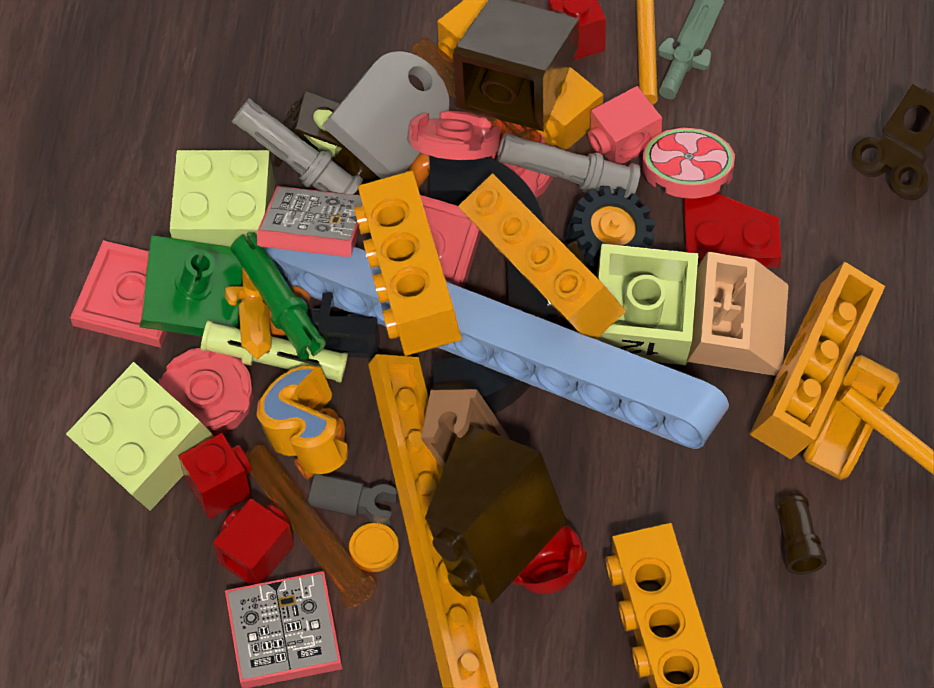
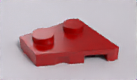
(731, 229)

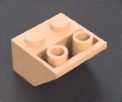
(738, 315)

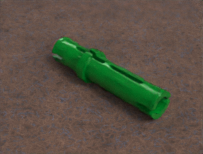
(286, 309)

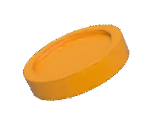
(374, 547)

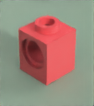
(624, 126)

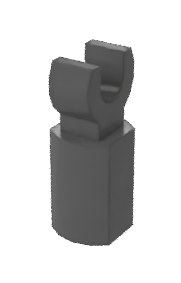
(351, 497)

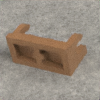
(450, 415)

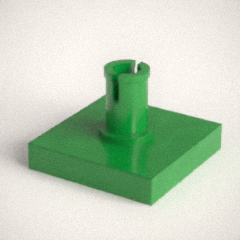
(188, 286)

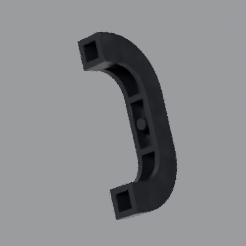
(452, 183)

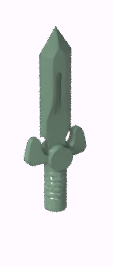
(691, 39)

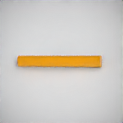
(647, 49)
(888, 427)

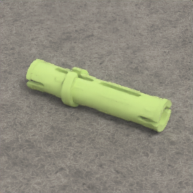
(218, 337)

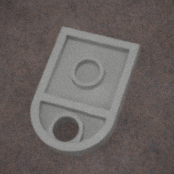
(379, 108)

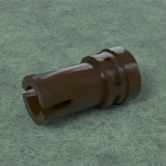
(802, 546)

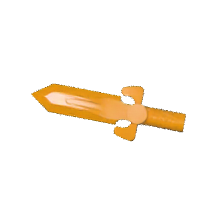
(253, 317)

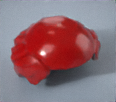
(554, 565)

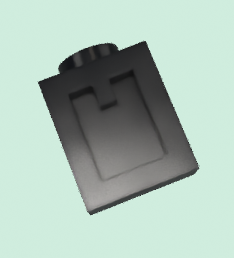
(347, 334)

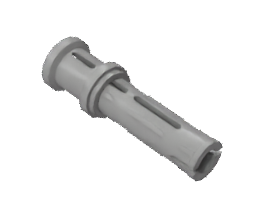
(313, 166)
(588, 171)

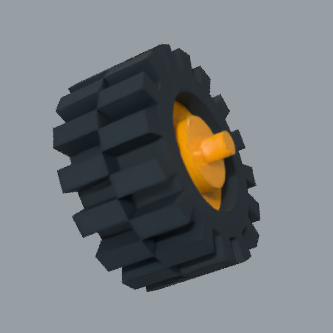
(609, 221)

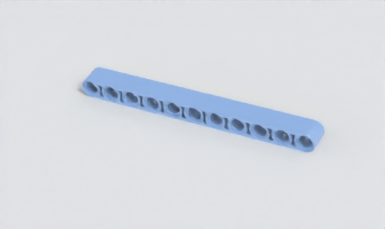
(533, 351)

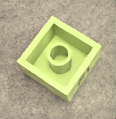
(220, 194)
(658, 300)
(138, 435)

